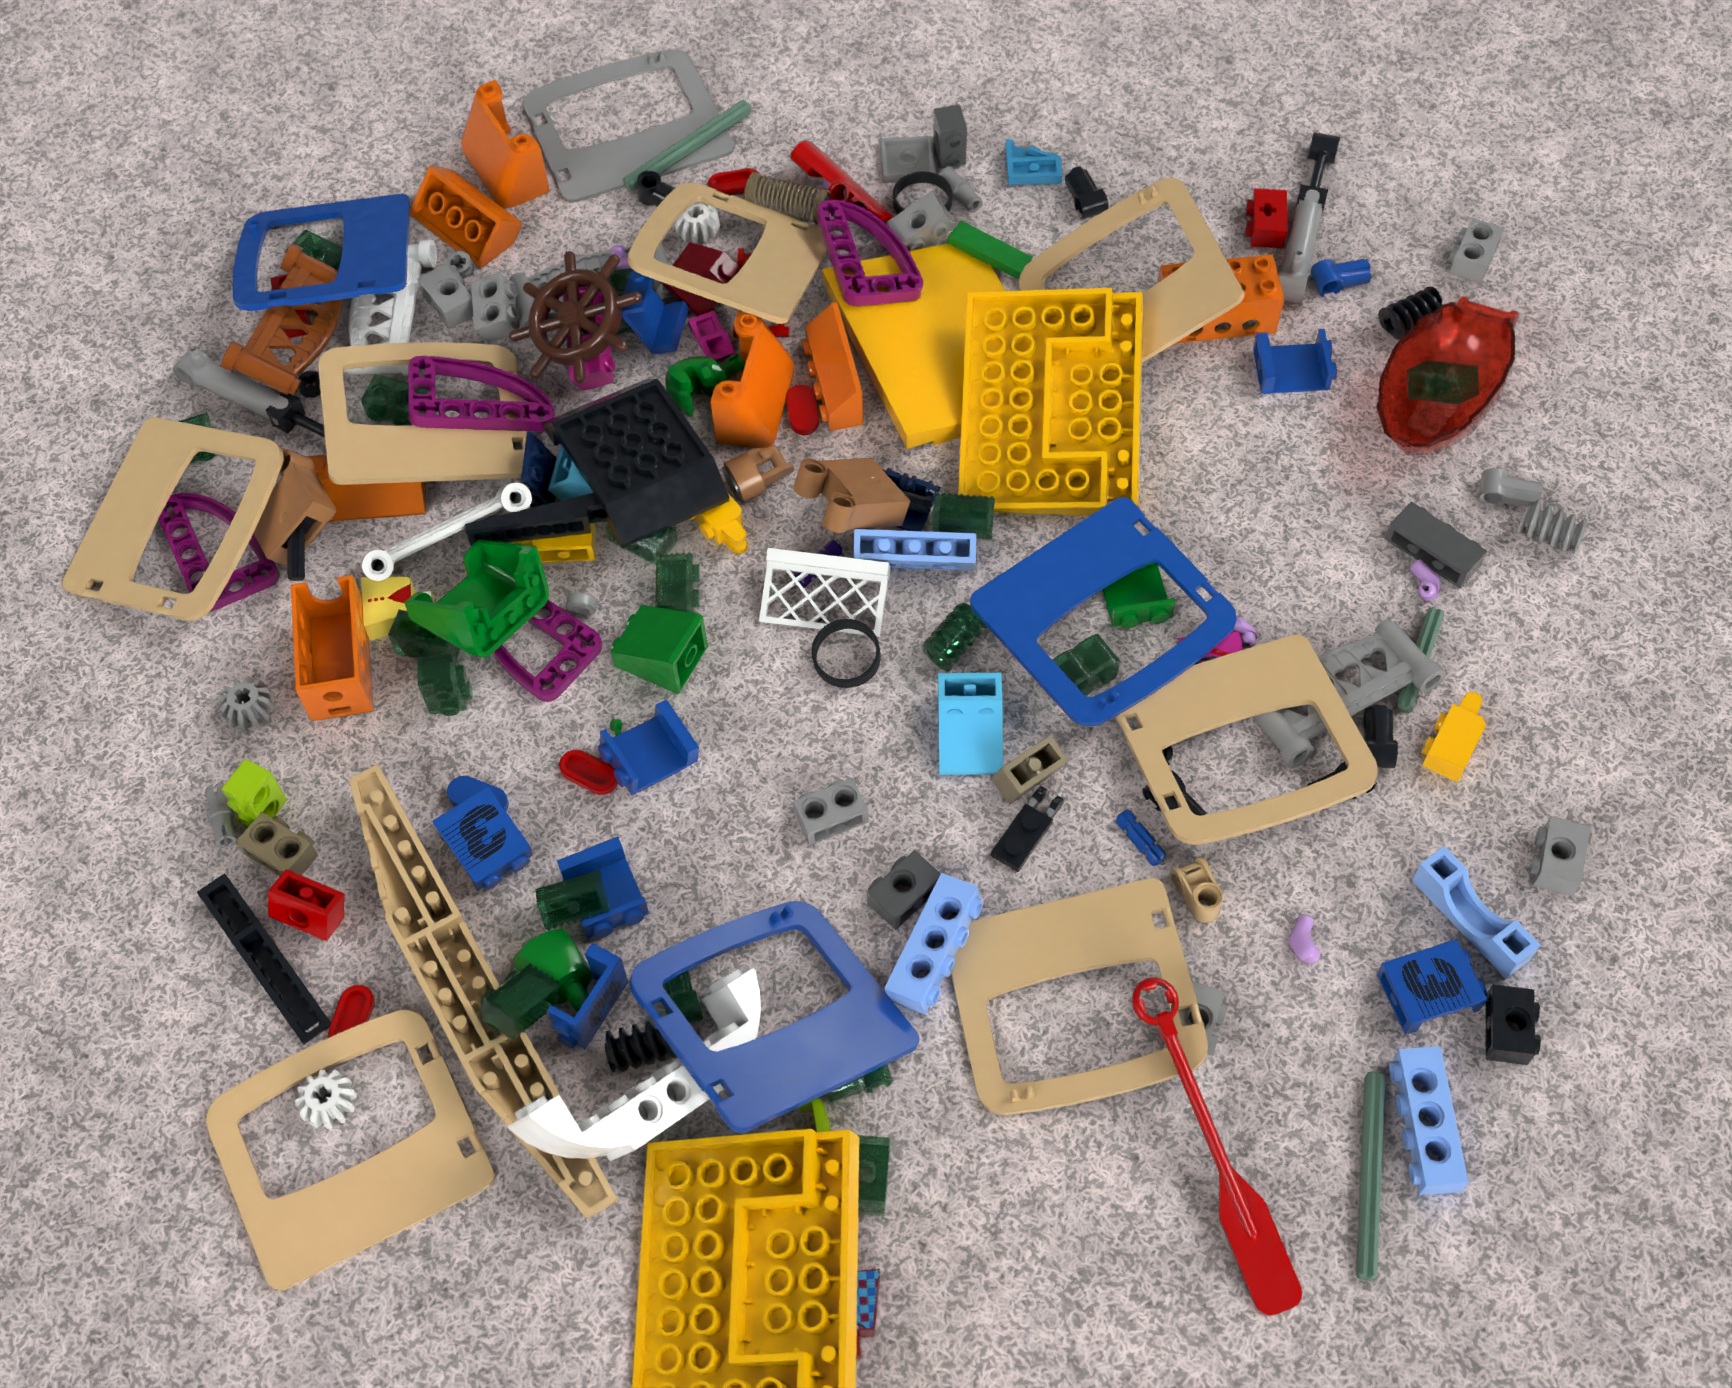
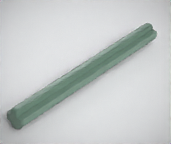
(690, 142)
(1370, 1177)

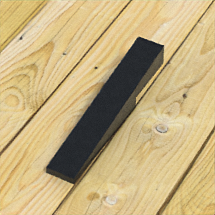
(540, 522)
(264, 958)

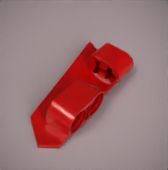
(818, 164)

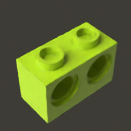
(252, 792)

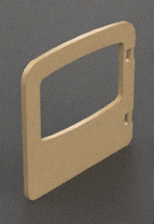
(772, 276)
(1181, 301)
(410, 452)
(136, 502)
(1231, 690)
(1058, 941)
(369, 1201)

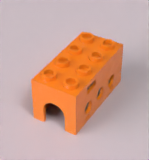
(1261, 299)
(331, 652)

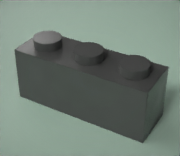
(1436, 544)

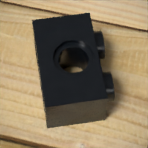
(1513, 1005)

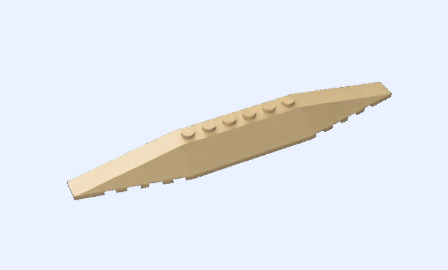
(456, 979)

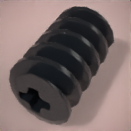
(1402, 316)
(636, 1047)

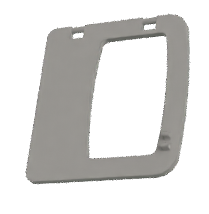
(604, 165)

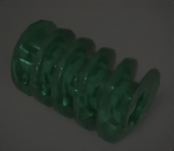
(953, 636)

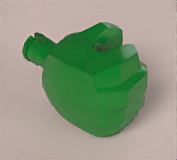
(698, 373)
(560, 959)

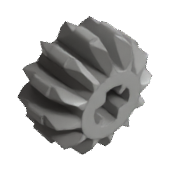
(246, 703)

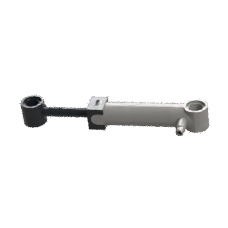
(1307, 220)
(280, 409)

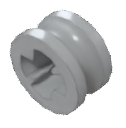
(457, 257)

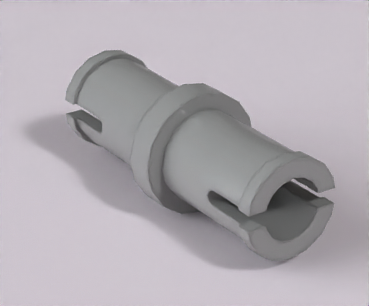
(962, 189)
(220, 816)

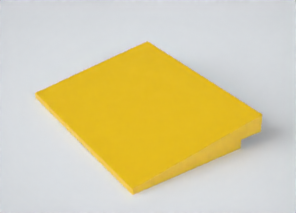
(918, 345)
(1052, 399)
(749, 1262)

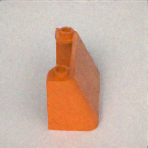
(507, 166)
(752, 409)

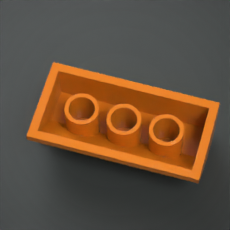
(464, 216)
(834, 370)
(371, 500)

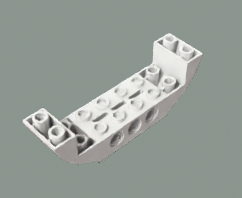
(649, 1105)

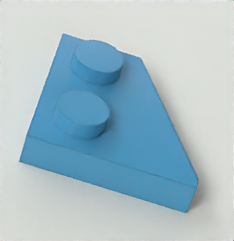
(1031, 165)

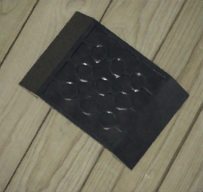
(640, 460)

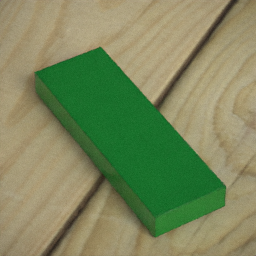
(988, 249)

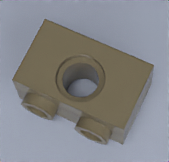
(1029, 769)

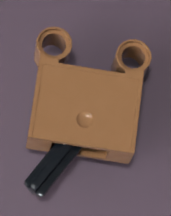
(856, 494)
(293, 514)

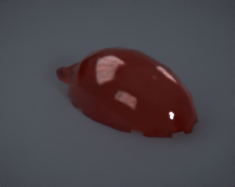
(1458, 335)

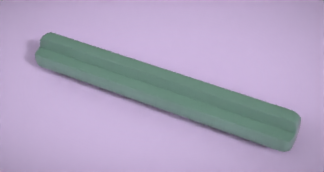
(1425, 643)

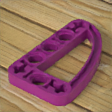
(908, 283)
(536, 405)
(199, 562)
(572, 650)

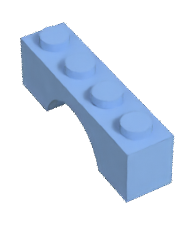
(1499, 940)

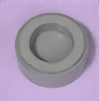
(581, 604)

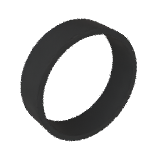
(921, 177)
(840, 625)

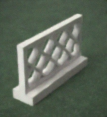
(823, 565)

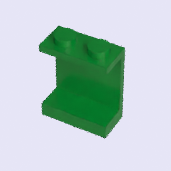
(1138, 598)

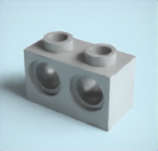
(1476, 250)
(494, 307)
(834, 818)

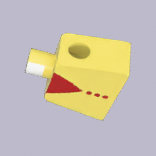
(382, 601)

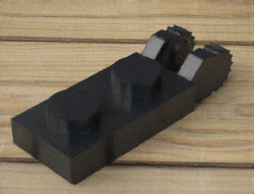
(1026, 831)

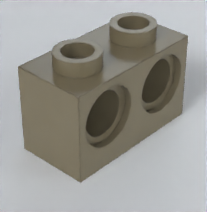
(274, 852)

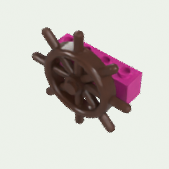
(586, 320)

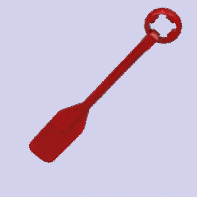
(1241, 1209)

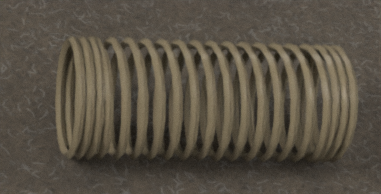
(755, 187)

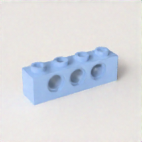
(917, 549)
(946, 897)
(1428, 1068)

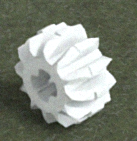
(698, 223)
(317, 1088)

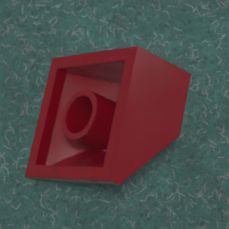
(706, 263)

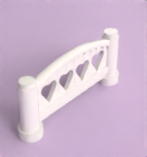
(398, 308)
(379, 564)

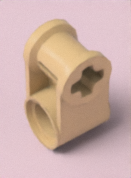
(1198, 884)

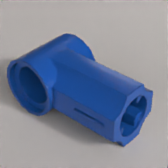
(1333, 277)

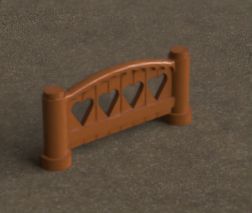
(256, 357)

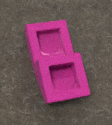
(711, 337)

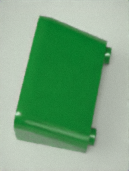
(490, 604)

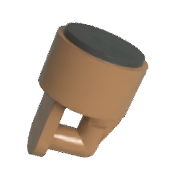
(744, 475)

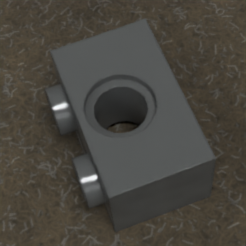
(950, 136)
(898, 906)

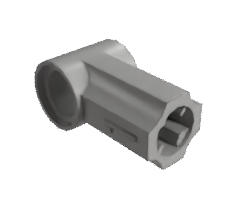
(1500, 489)

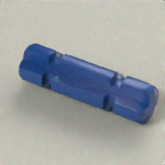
(1141, 837)

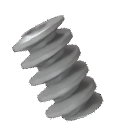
(1552, 526)

